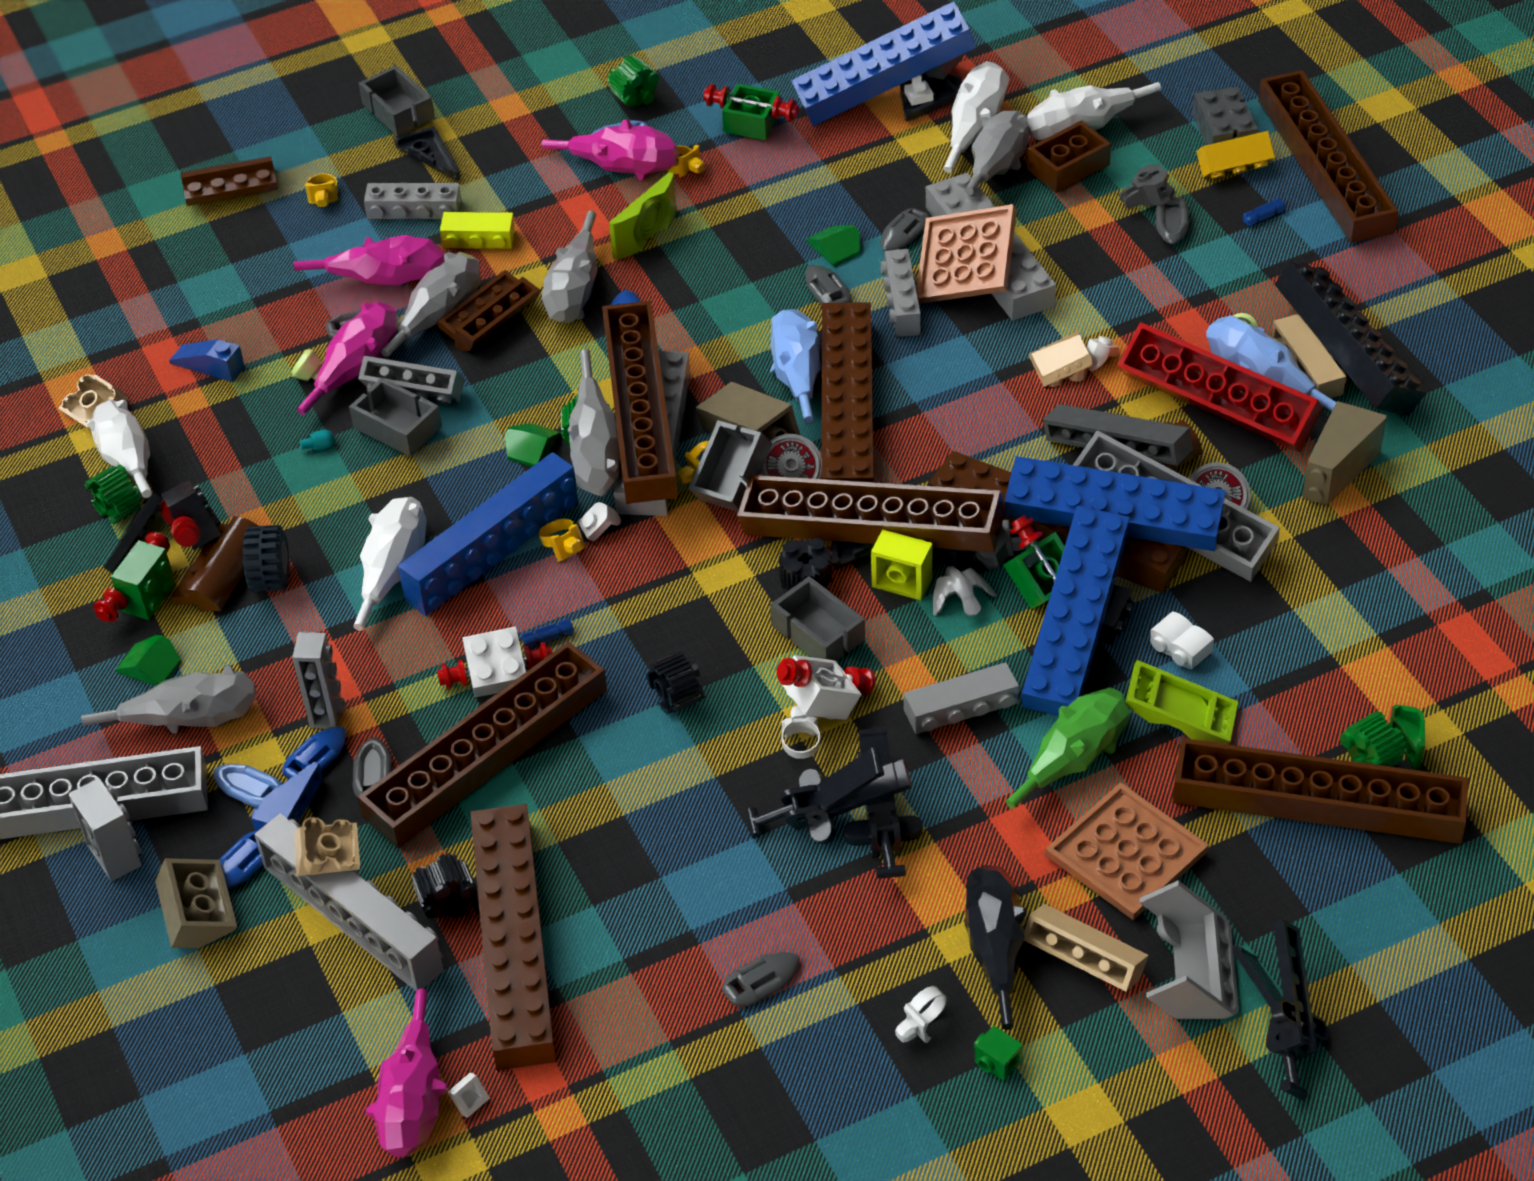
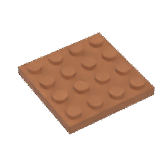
(966, 254)
(1126, 849)

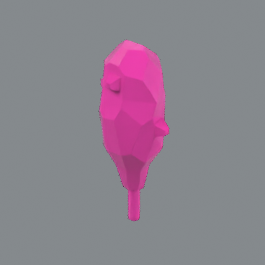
(623, 149)
(384, 262)
(357, 338)
(408, 1088)

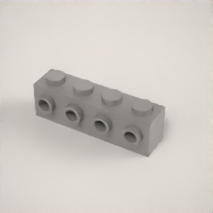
(411, 200)
(901, 292)
(419, 379)
(318, 680)
(961, 698)

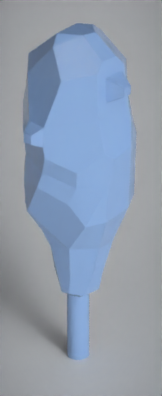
(1260, 353)
(796, 355)

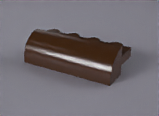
(229, 181)
(487, 310)
(216, 569)

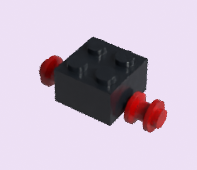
(189, 518)

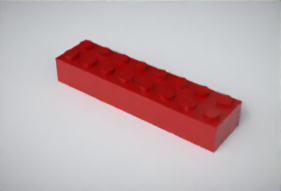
(1220, 387)

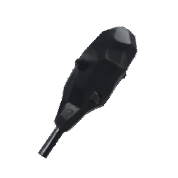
(995, 931)

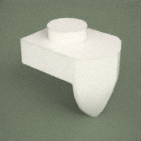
(1100, 350)
(598, 519)

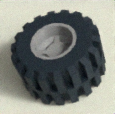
(265, 558)

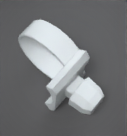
(796, 724)
(916, 1022)

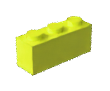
(477, 230)

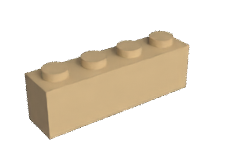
(1310, 355)
(1085, 947)

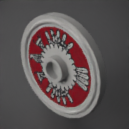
(793, 457)
(1224, 477)

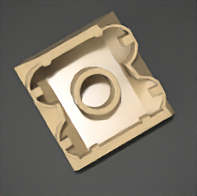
(1062, 360)
(90, 393)
(326, 847)

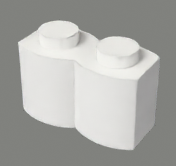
(1181, 640)

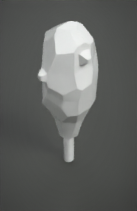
(977, 98)
(1087, 103)
(121, 441)
(394, 537)

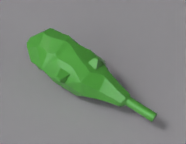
(1076, 739)

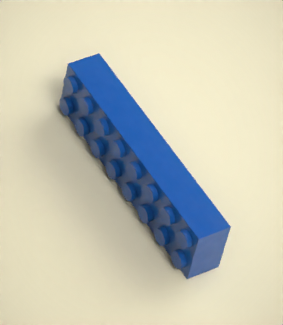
(884, 63)
(1155, 507)
(488, 534)
(1075, 610)

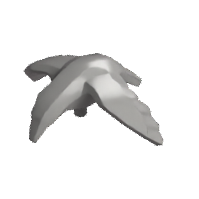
(961, 584)

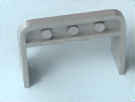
(1202, 955)

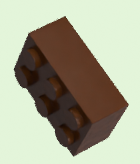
(1068, 156)

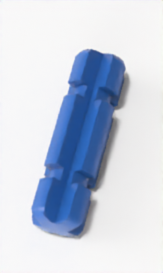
(1264, 212)
(547, 633)

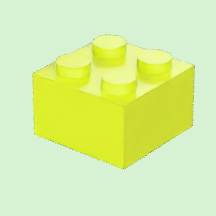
(901, 564)

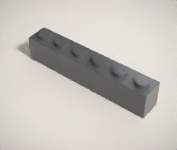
(1153, 439)

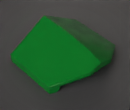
(837, 243)
(529, 443)
(150, 660)
(1412, 727)

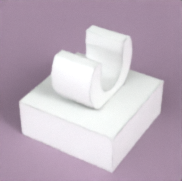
(918, 91)
(468, 1095)

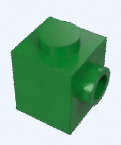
(998, 1053)

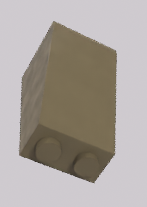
(749, 410)
(1343, 451)

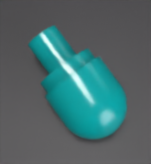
(318, 440)

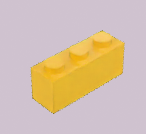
(1235, 155)

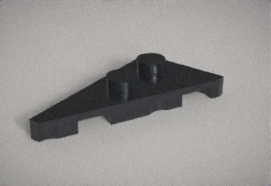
(429, 148)
(135, 530)

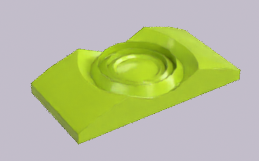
(643, 218)
(1181, 704)

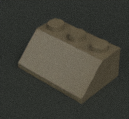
(194, 902)

